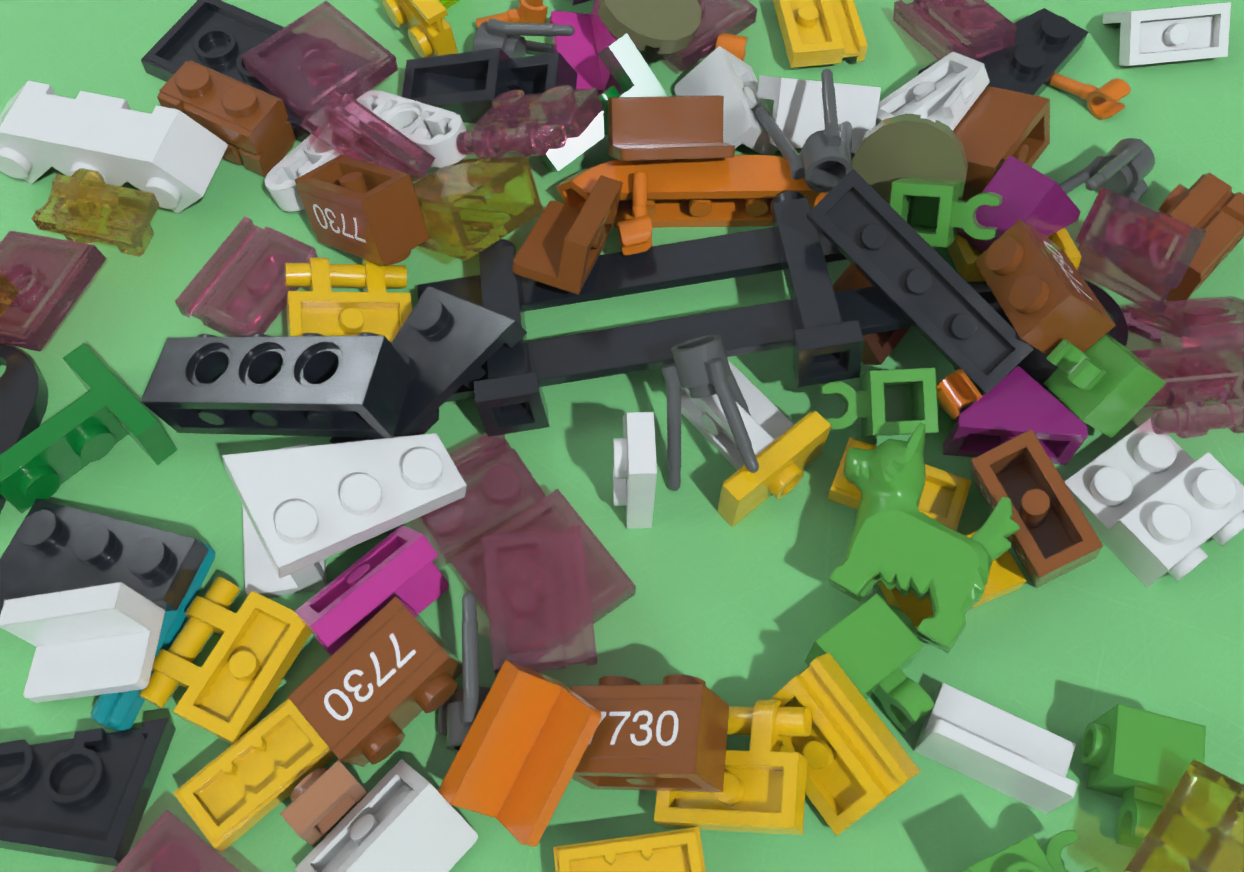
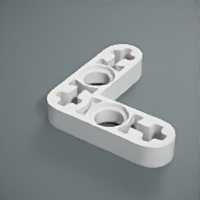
(422, 123)

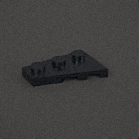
(1040, 50)
(445, 348)
(81, 792)

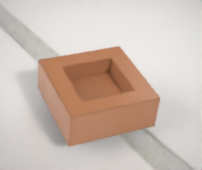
(322, 802)

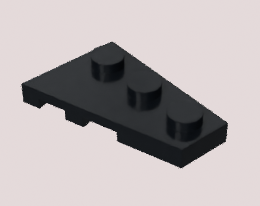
(78, 549)

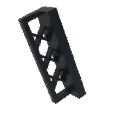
(918, 282)

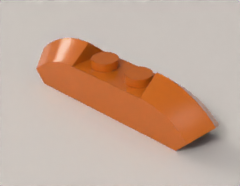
(696, 190)

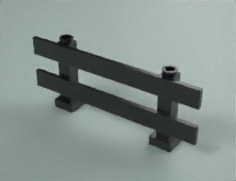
(817, 322)

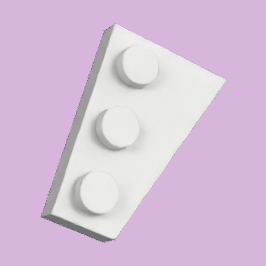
(340, 494)

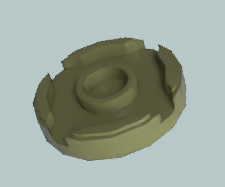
(653, 23)
(909, 148)

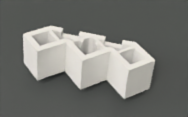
(98, 132)

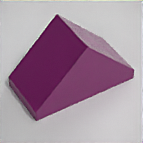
(1026, 197)
(1011, 410)

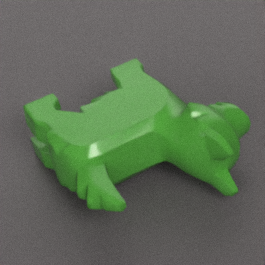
(909, 548)

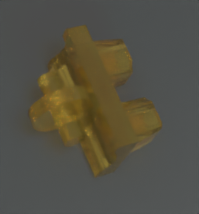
(95, 211)

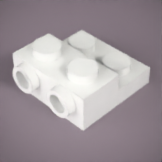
(1158, 503)

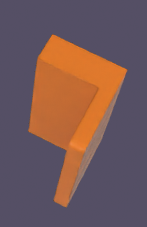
(521, 751)

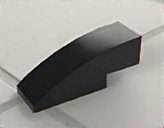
(473, 79)

